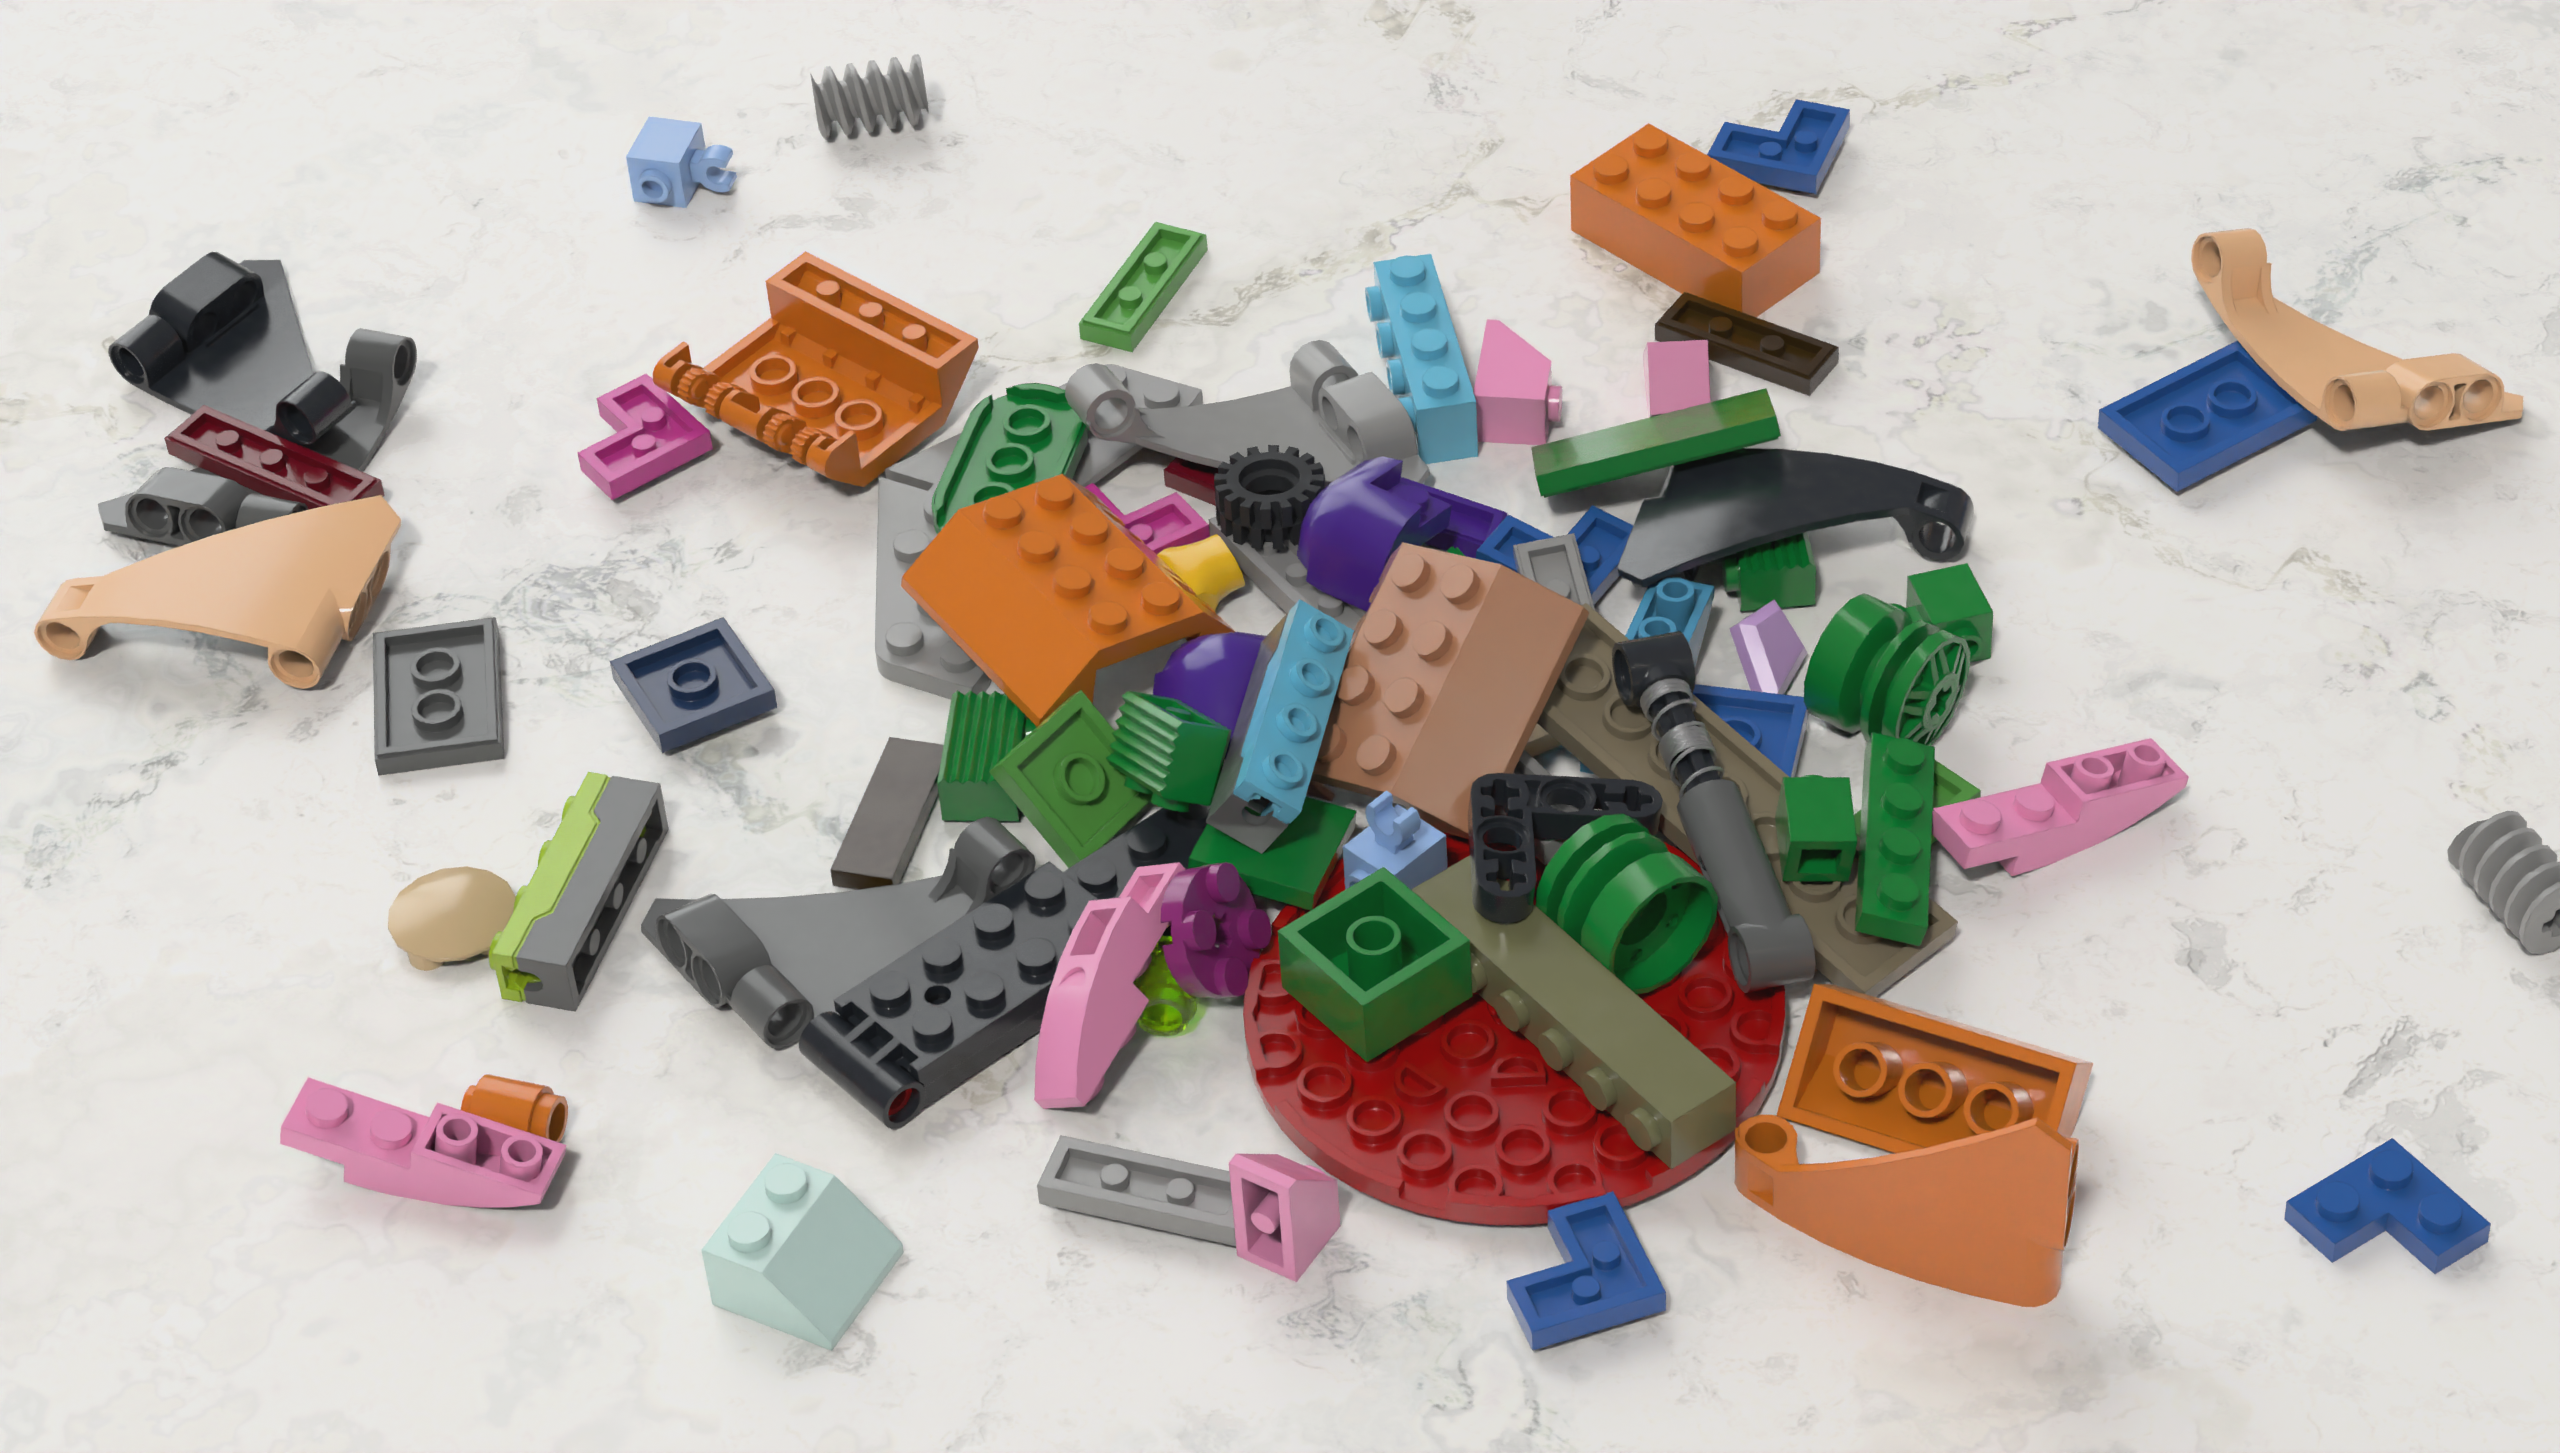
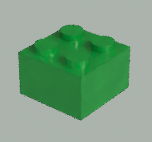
(1375, 963)

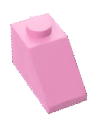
(1676, 375)
(1514, 390)
(1281, 1212)

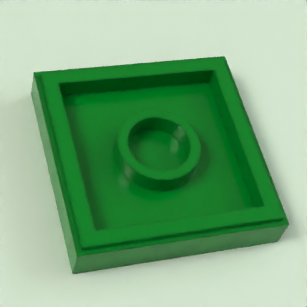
(1295, 864)

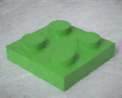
(1066, 782)

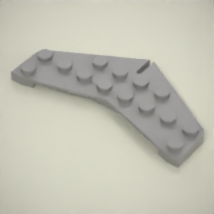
(907, 640)

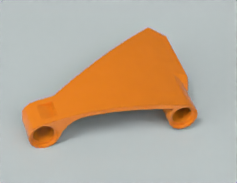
(1958, 1215)

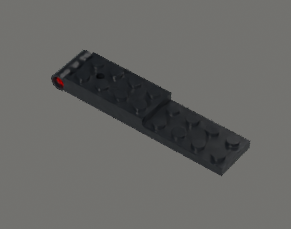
(978, 981)

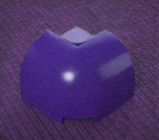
(1360, 524)
(1211, 674)

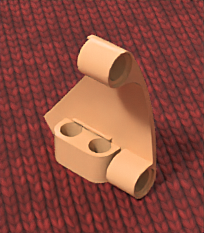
(272, 584)

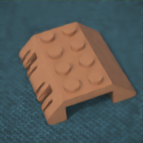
(1443, 682)

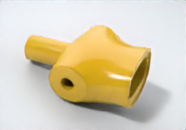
(1206, 568)

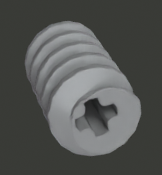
(870, 96)
(2513, 876)

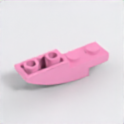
(2070, 810)
(1093, 994)
(432, 1159)

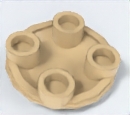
(450, 915)

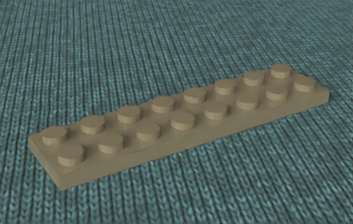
(1619, 744)

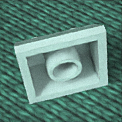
(799, 1253)

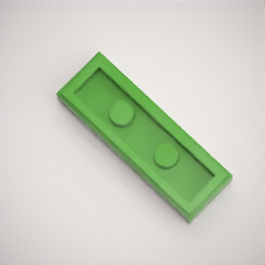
(1143, 287)

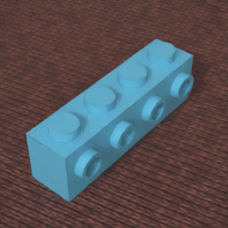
(1423, 357)

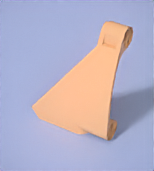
(2330, 372)

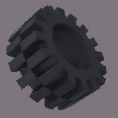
(1266, 495)

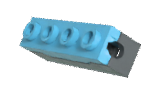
(1280, 727)

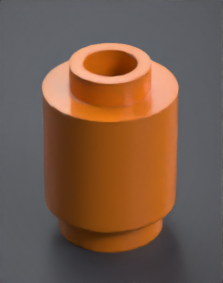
(518, 1105)

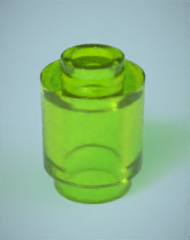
(1169, 1004)

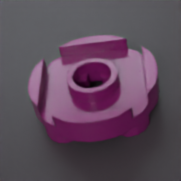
(1212, 930)

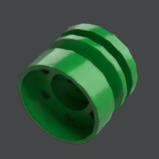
(1886, 673)
(1628, 901)

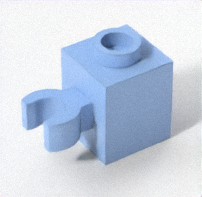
(672, 161)
(1397, 842)

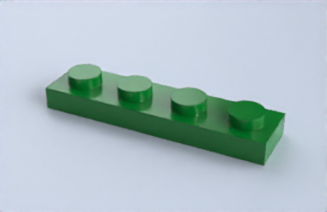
(1895, 839)

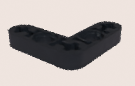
(1530, 816)

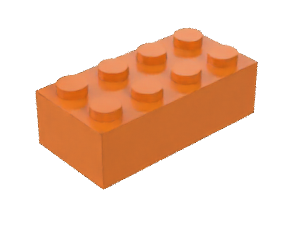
(1695, 222)

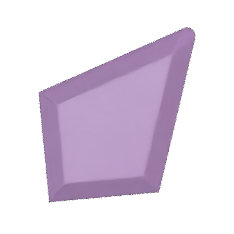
(1768, 649)

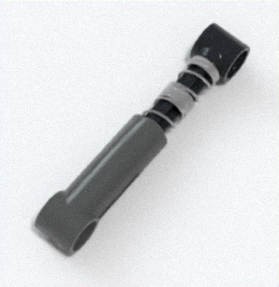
(1764, 938)

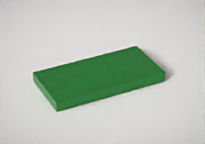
(1655, 443)

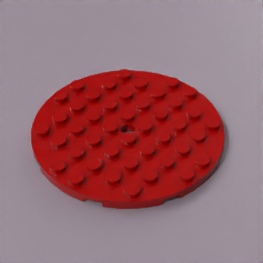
(1470, 1113)

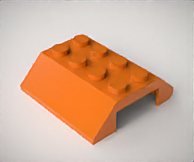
(833, 375)
(1051, 591)

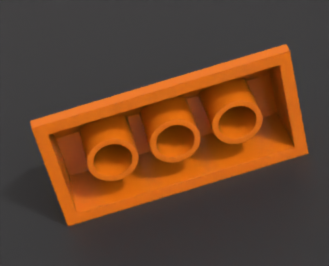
(1918, 1077)

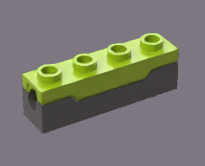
(579, 891)

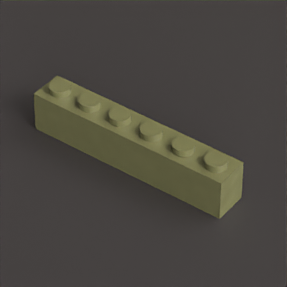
(1590, 1025)

